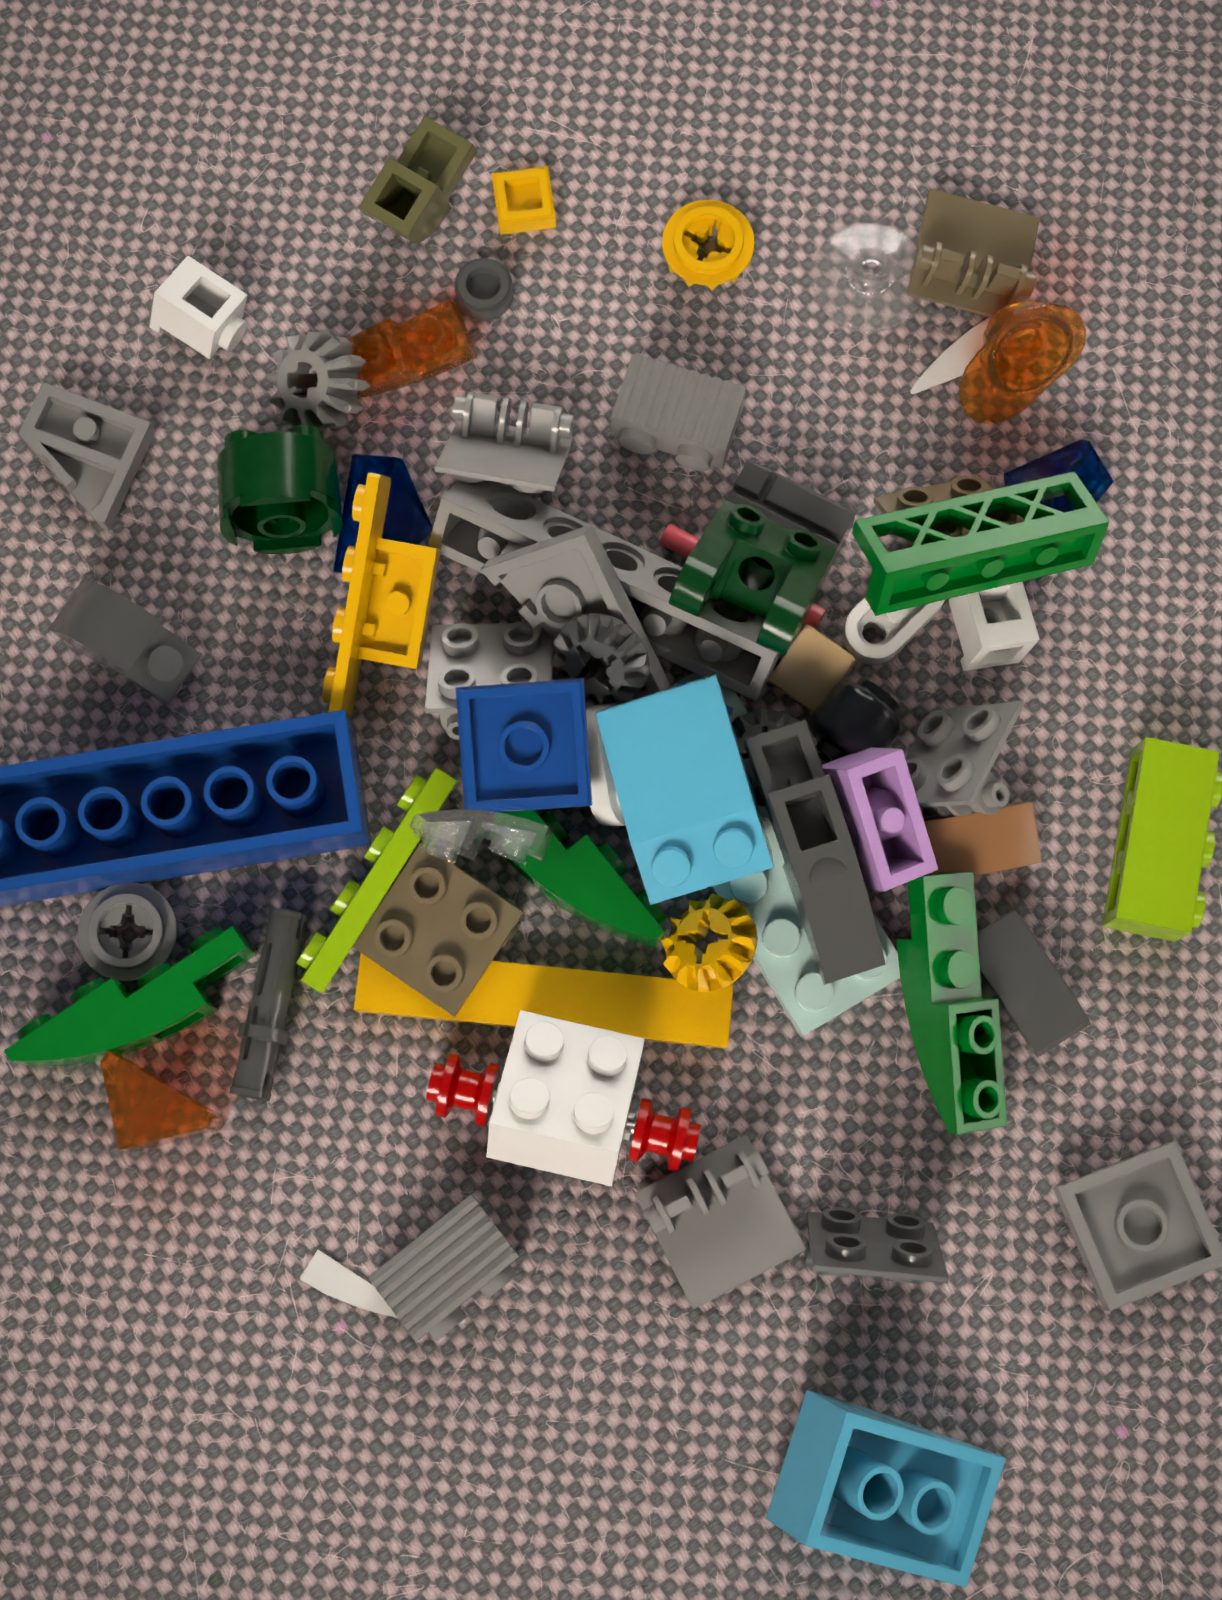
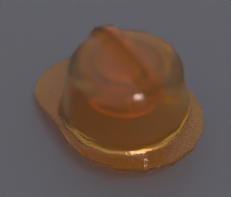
(1020, 357)

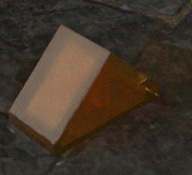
(150, 1110)

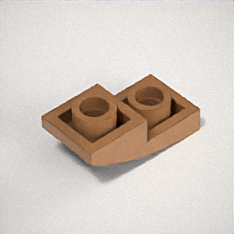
(984, 841)

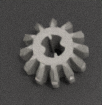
(318, 380)

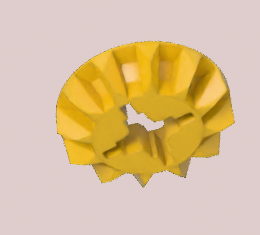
(698, 222)
(723, 960)

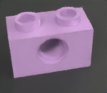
(882, 816)

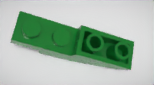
(589, 884)
(948, 1017)
(121, 1021)

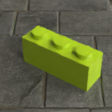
(1163, 840)

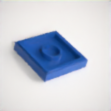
(524, 746)

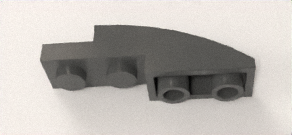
(816, 851)

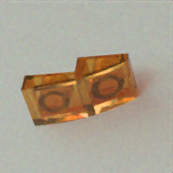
(413, 349)

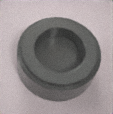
(484, 289)

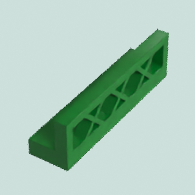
(990, 553)

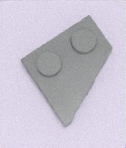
(87, 448)

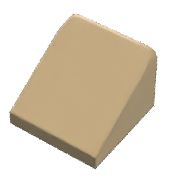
(811, 668)

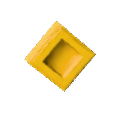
(524, 200)

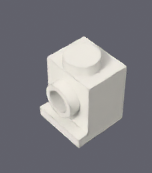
(199, 309)
(1009, 631)

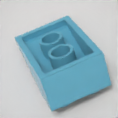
(684, 790)
(884, 1490)

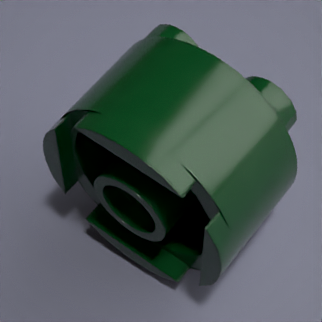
(278, 489)

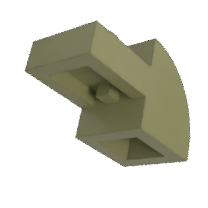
(415, 189)

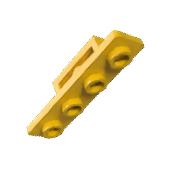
(385, 599)

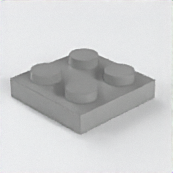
(1140, 1226)

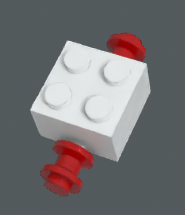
(564, 1101)

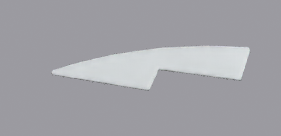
(952, 360)
(341, 1283)

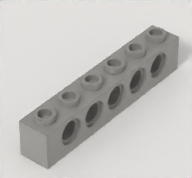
(493, 519)

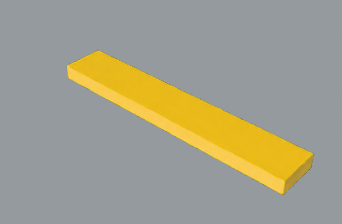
(611, 1001)

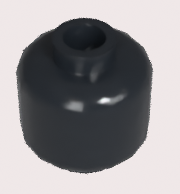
(854, 720)

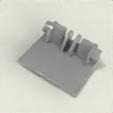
(504, 453)
(482, 656)
(955, 757)
(720, 1221)

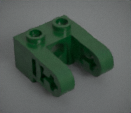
(725, 570)

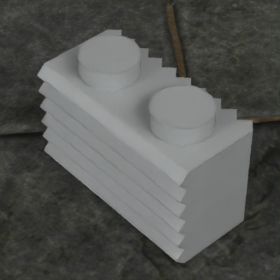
(677, 413)
(446, 1269)

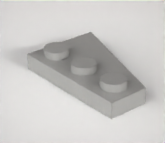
(571, 579)

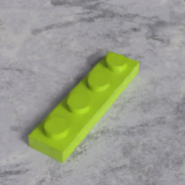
(359, 901)

